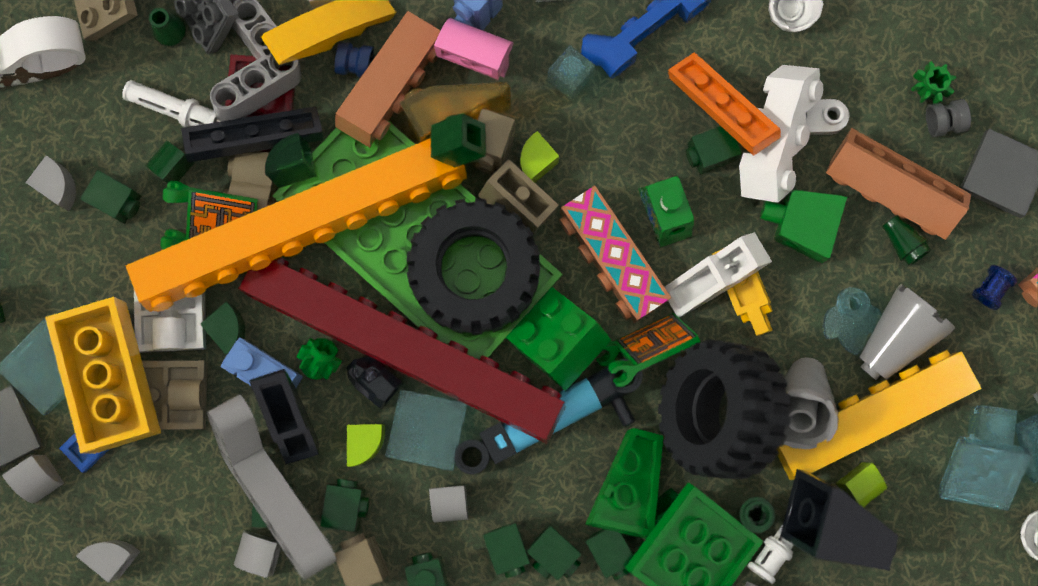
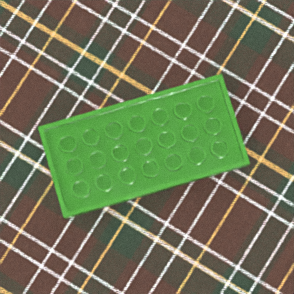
(380, 247)

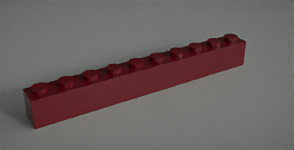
(407, 349)

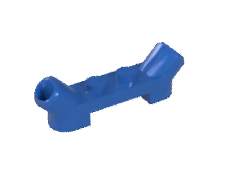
(617, 52)

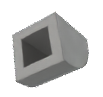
(54, 183)
(33, 478)
(449, 503)
(257, 554)
(109, 558)

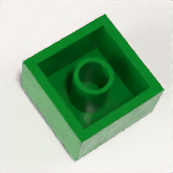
(559, 338)

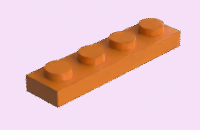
(724, 104)

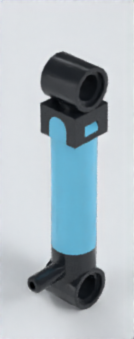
(580, 401)

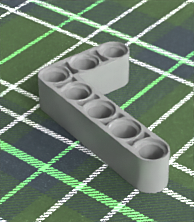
(262, 70)
(267, 489)

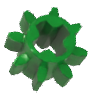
(936, 75)
(319, 358)

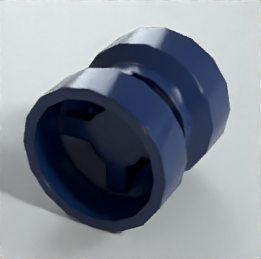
(353, 59)

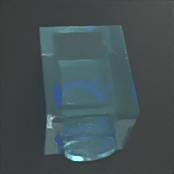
(571, 72)
(992, 424)

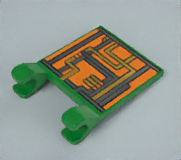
(204, 211)
(647, 347)

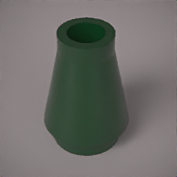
(166, 27)
(906, 241)
(764, 518)

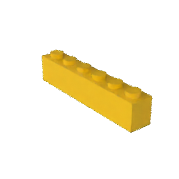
(887, 410)

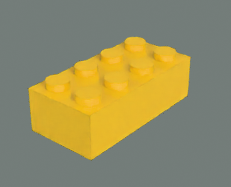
(103, 375)

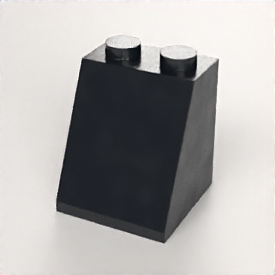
(835, 526)

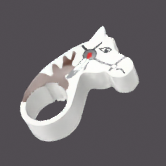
(39, 50)

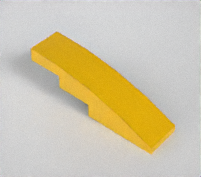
(323, 27)

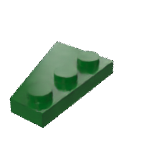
(631, 486)

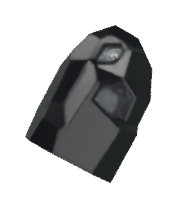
(373, 380)

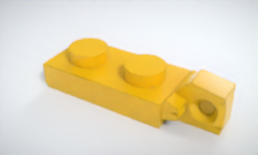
(752, 303)

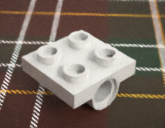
(172, 328)

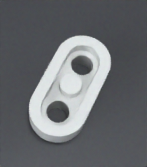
(820, 123)

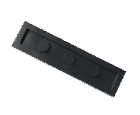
(249, 133)

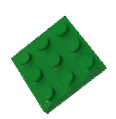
(694, 545)

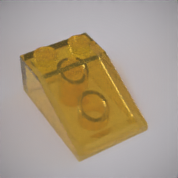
(435, 103)

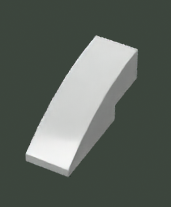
(717, 274)

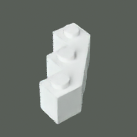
(790, 95)

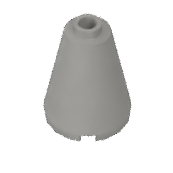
(903, 334)
(812, 405)

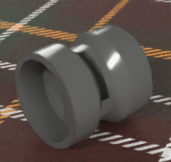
(948, 118)

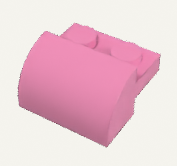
(473, 48)

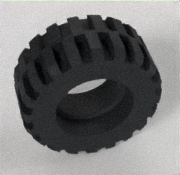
(467, 221)
(754, 410)

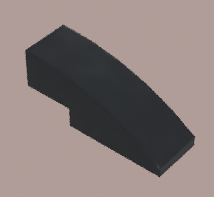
(285, 416)

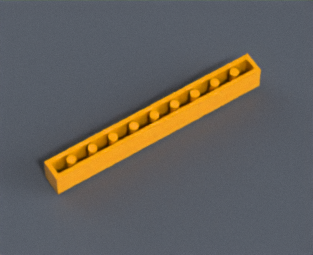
(290, 226)

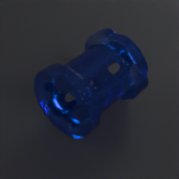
(994, 287)

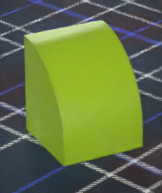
(537, 157)
(363, 443)
(863, 483)

